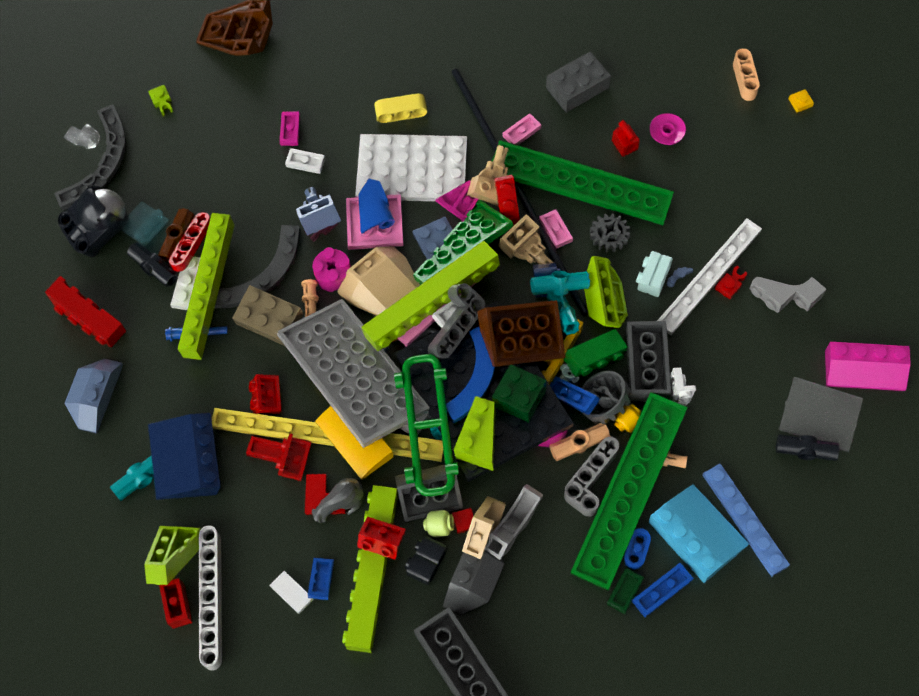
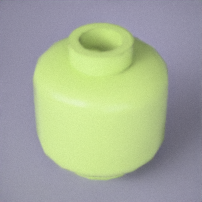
(439, 523)

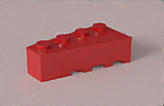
(85, 313)

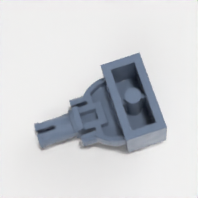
(318, 212)

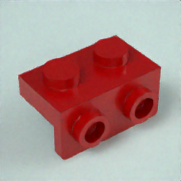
(294, 457)

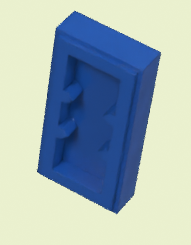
(321, 578)

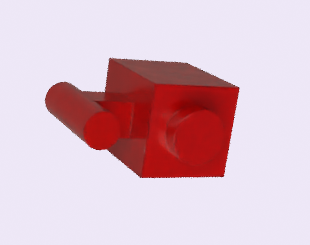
(625, 139)

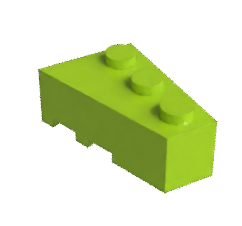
(477, 435)
(170, 553)

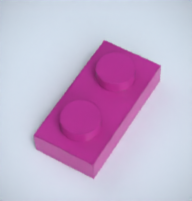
(289, 128)

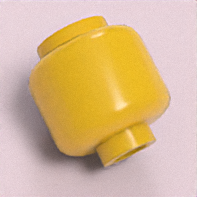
(629, 419)

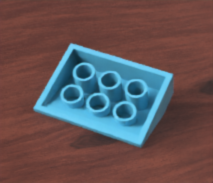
(697, 532)

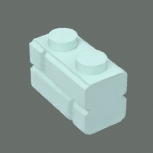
(654, 274)

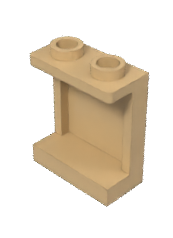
(482, 525)

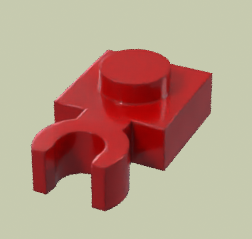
(730, 284)

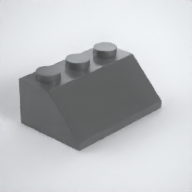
(417, 505)

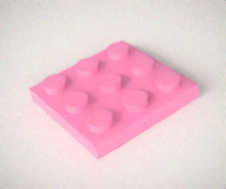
(375, 236)

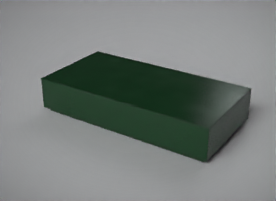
(625, 590)

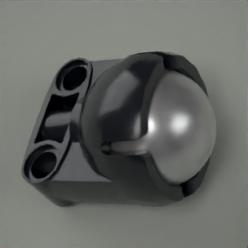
(93, 220)

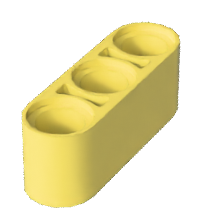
(400, 108)

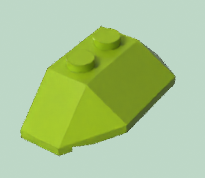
(605, 294)

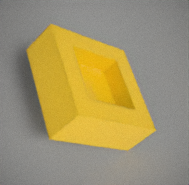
(801, 100)

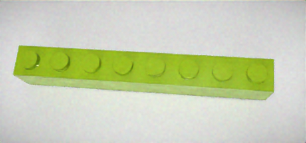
(206, 286)
(429, 296)
(369, 577)

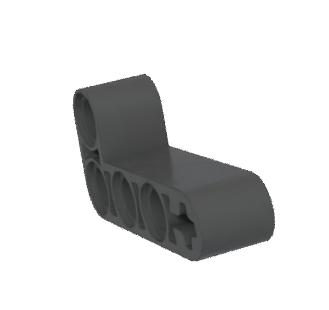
(454, 323)

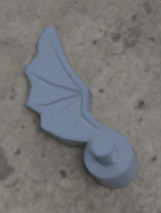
(679, 273)

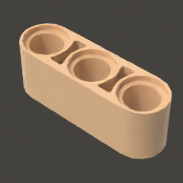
(743, 65)

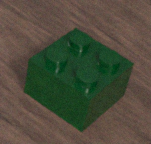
(519, 393)

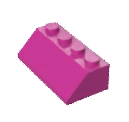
(867, 366)

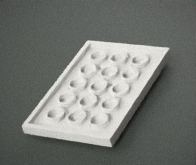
(412, 164)

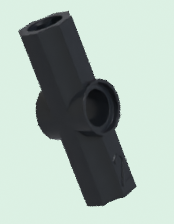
(152, 264)
(807, 447)

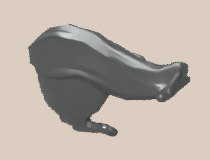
(345, 495)

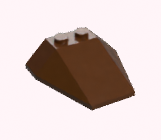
(238, 28)

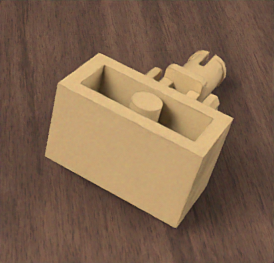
(483, 185)
(524, 242)

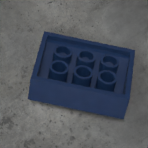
(184, 457)

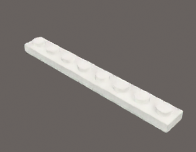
(709, 275)

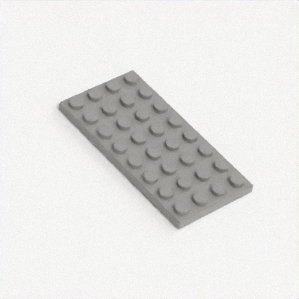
(350, 372)

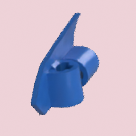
(374, 207)

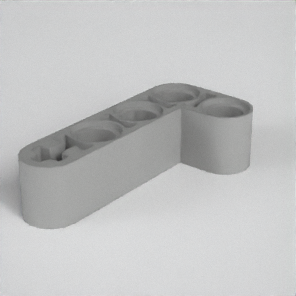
(594, 473)

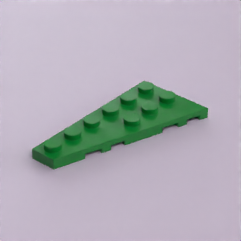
(480, 225)

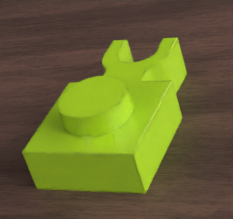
(160, 98)

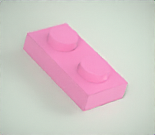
(522, 130)
(556, 229)

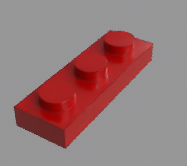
(507, 197)

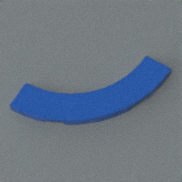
(479, 381)

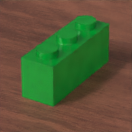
(595, 353)

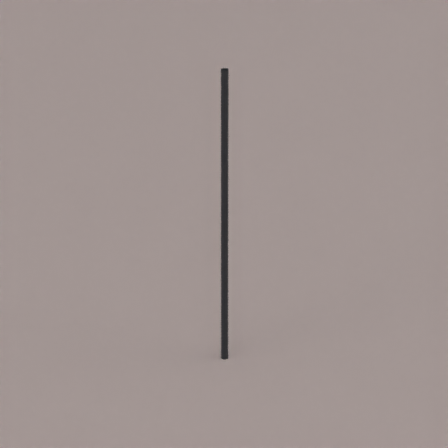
(521, 194)

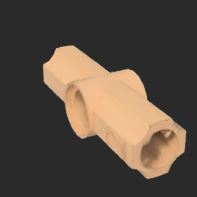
(568, 446)

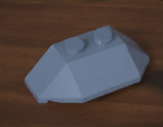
(92, 393)

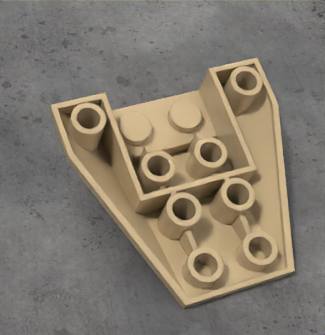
(378, 280)

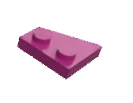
(458, 201)

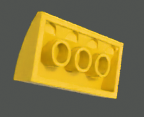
(361, 459)

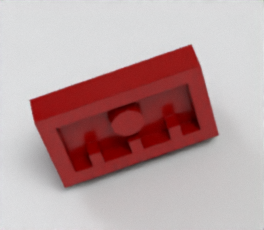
(265, 394)
(380, 537)

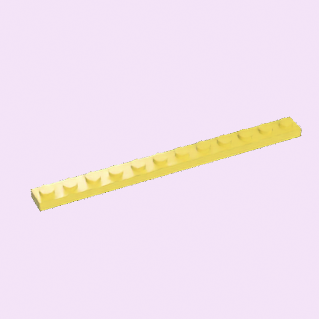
(309, 431)

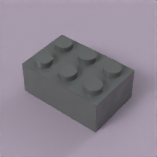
(578, 81)

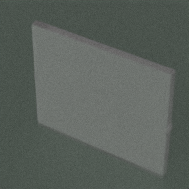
(821, 413)

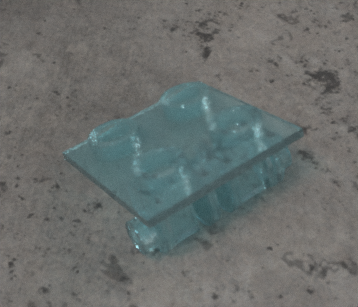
(144, 223)

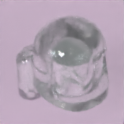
(86, 136)

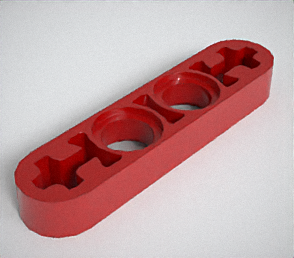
(186, 256)

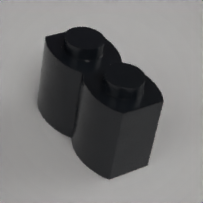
(426, 560)

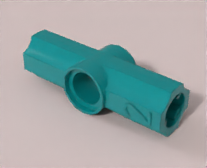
(560, 283)
(567, 314)
(137, 477)

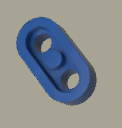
(637, 549)

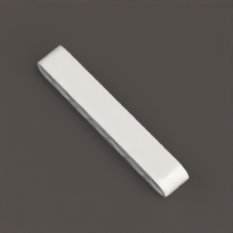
(214, 605)

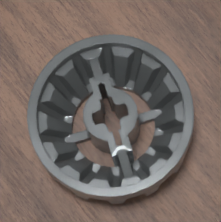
(602, 386)

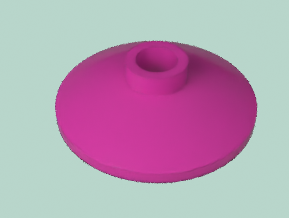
(669, 123)

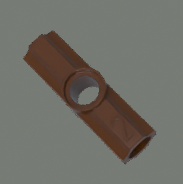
(179, 226)

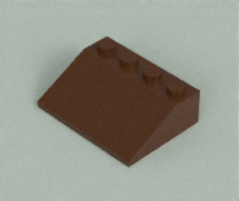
(522, 333)

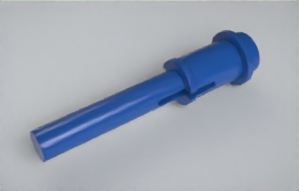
(175, 333)

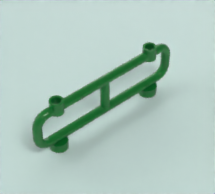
(414, 473)

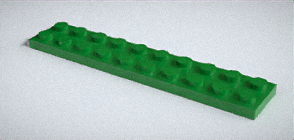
(587, 184)
(628, 491)

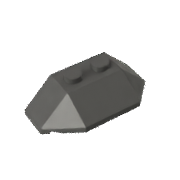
(473, 582)

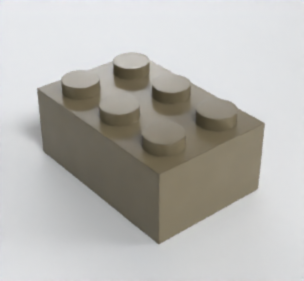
(265, 313)

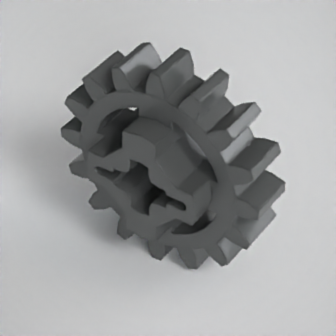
(609, 232)

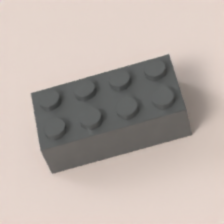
(647, 359)

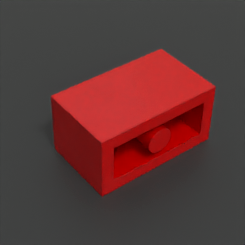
(175, 604)

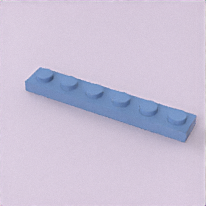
(746, 520)

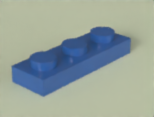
(574, 395)
(662, 590)

